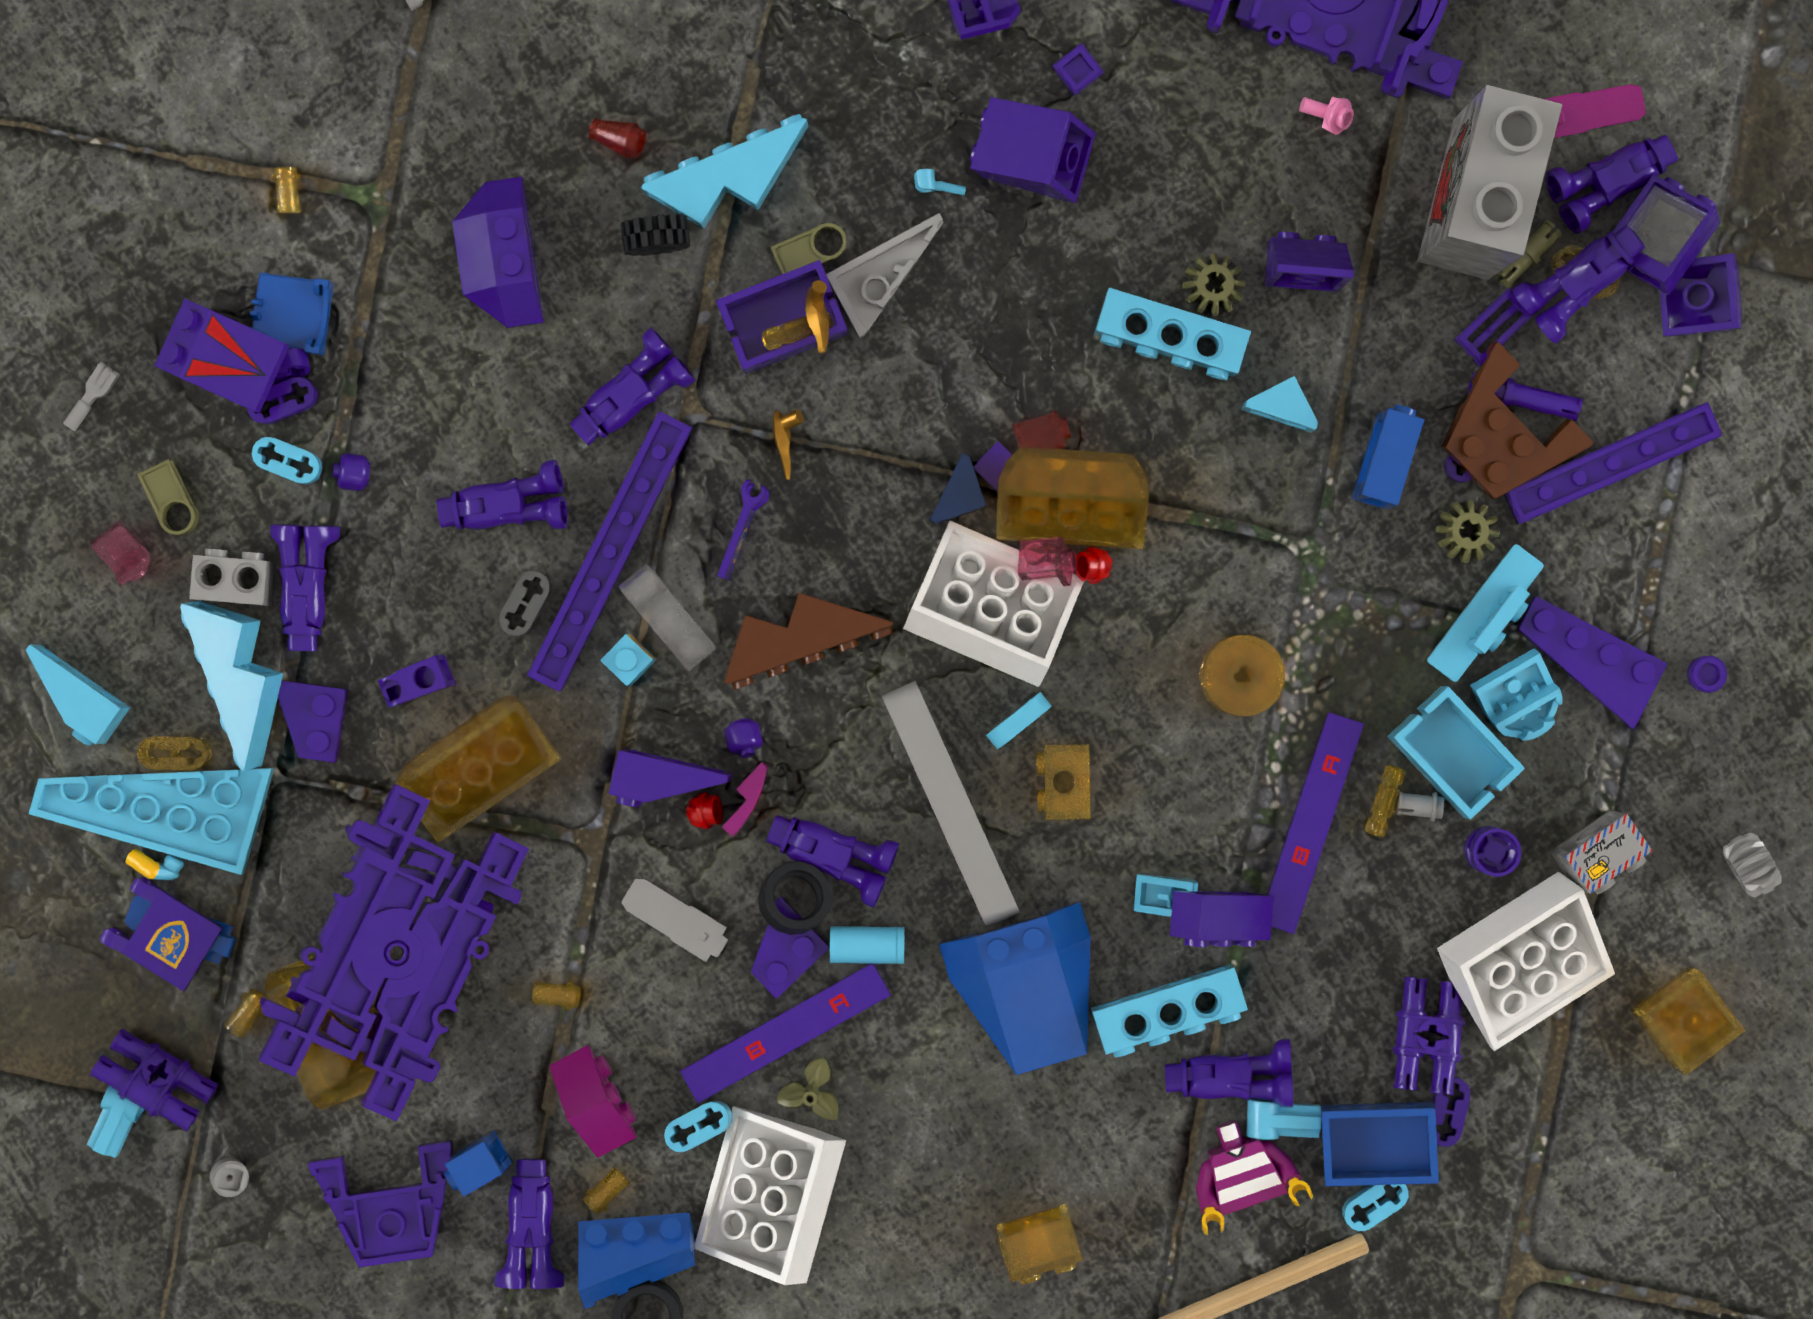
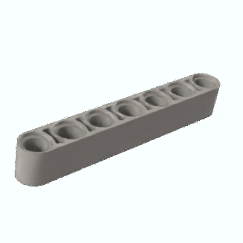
(950, 804)

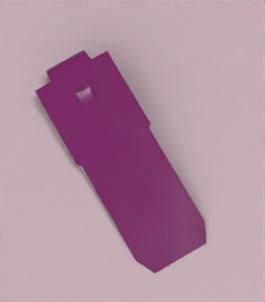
(1598, 109)

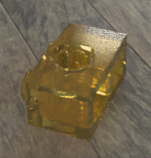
(1074, 802)

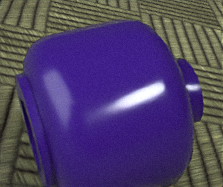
(352, 472)
(743, 737)

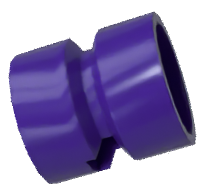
(1492, 851)

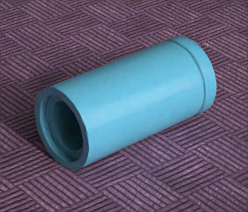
(867, 944)

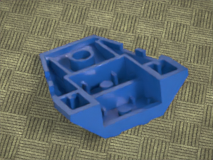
(1028, 986)

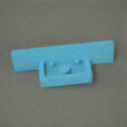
(1487, 614)

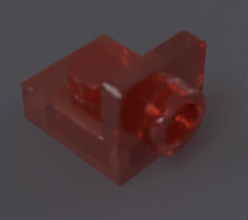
(1043, 432)

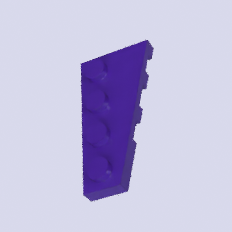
(1603, 664)

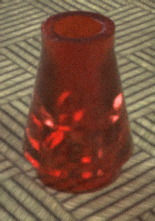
(619, 137)

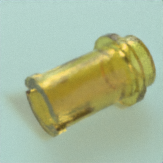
(287, 189)
(556, 995)
(245, 1013)
(606, 1190)

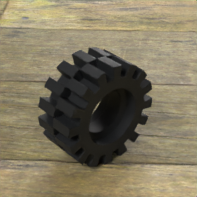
(655, 234)

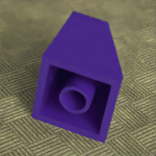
(1033, 148)

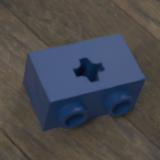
(477, 1164)

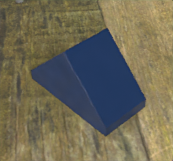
(960, 495)

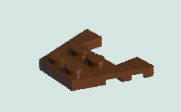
(1494, 443)

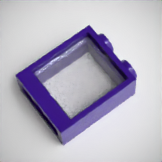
(1672, 229)

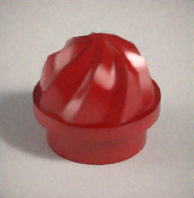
(1093, 565)
(705, 810)

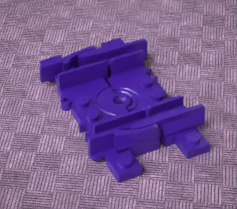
(1356, 28)
(357, 947)

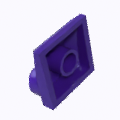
(1704, 298)

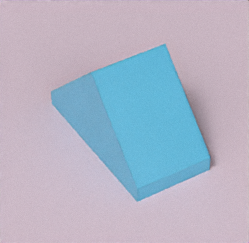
(1285, 405)
(1155, 893)

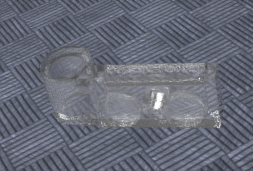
(667, 616)

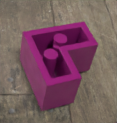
(592, 1101)

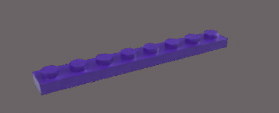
(610, 551)

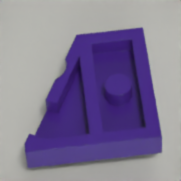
(314, 718)
(784, 956)

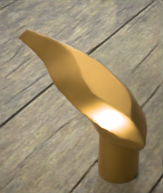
(817, 314)
(782, 435)

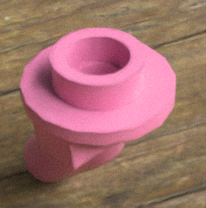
(1336, 115)

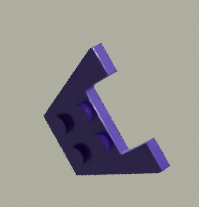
(392, 1221)

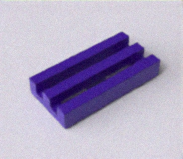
(1471, 348)

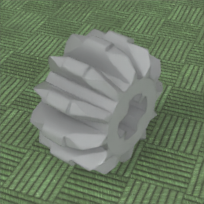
(1752, 865)

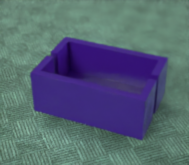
(771, 305)

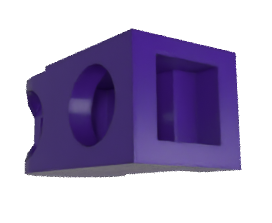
(417, 681)

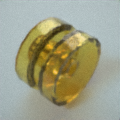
(1263, 680)

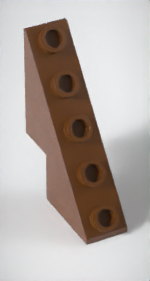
(812, 629)

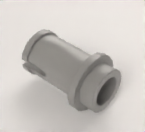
(1420, 805)

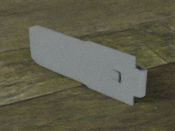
(675, 919)

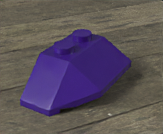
(498, 254)

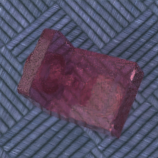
(122, 553)
(1046, 560)

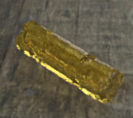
(788, 332)
(1385, 800)

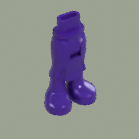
(1609, 178)
(1581, 279)
(629, 391)
(505, 502)
(303, 585)
(834, 852)
(1232, 1076)
(529, 1227)

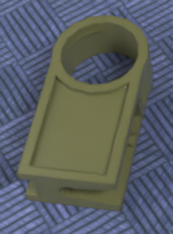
(801, 249)
(164, 489)

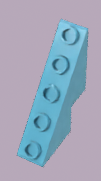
(741, 170)
(242, 690)

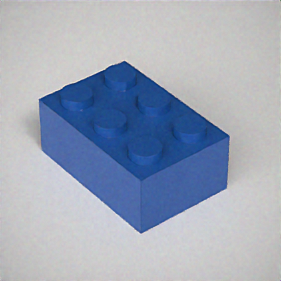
(1379, 1144)

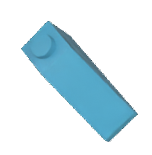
(79, 700)

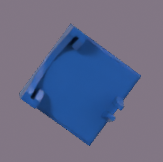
(293, 311)

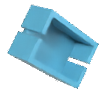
(1455, 752)

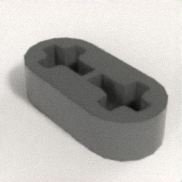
(517, 599)

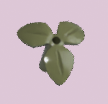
(822, 1102)

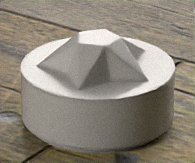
(229, 1177)

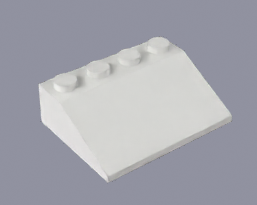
(985, 609)
(1527, 959)
(769, 1196)

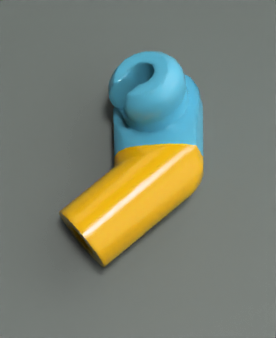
(155, 870)

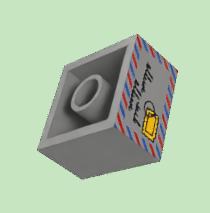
(1602, 852)

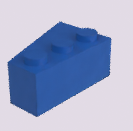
(630, 1252)

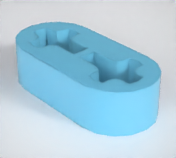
(283, 468)
(1018, 720)
(701, 1134)
(1376, 1213)

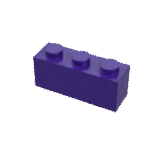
(1221, 918)

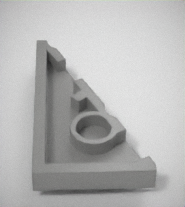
(873, 278)

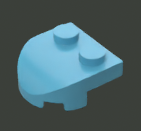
(1519, 697)

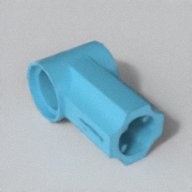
(1269, 1120)
(113, 1124)

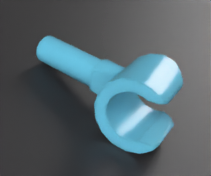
(926, 183)

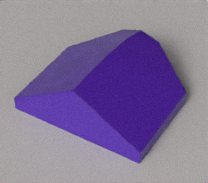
(982, 16)

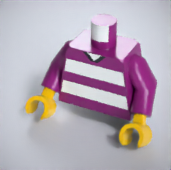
(1243, 1175)

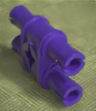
(1412, 1047)
(157, 1096)

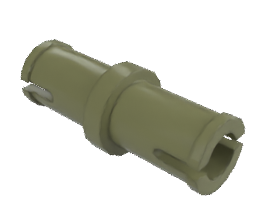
(1536, 245)

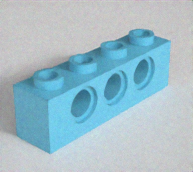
(1229, 339)
(1111, 1016)

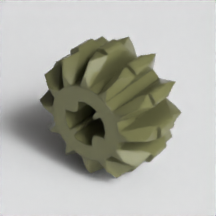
(1226, 289)
(1466, 545)

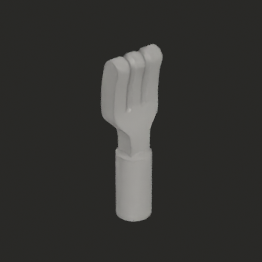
(96, 387)

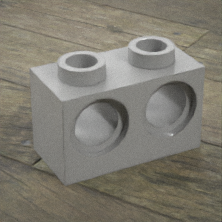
(232, 586)

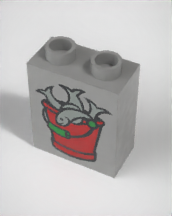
(1489, 182)

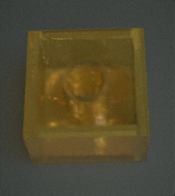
(1687, 1020)
(1039, 1244)

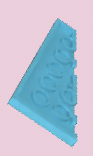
(182, 814)

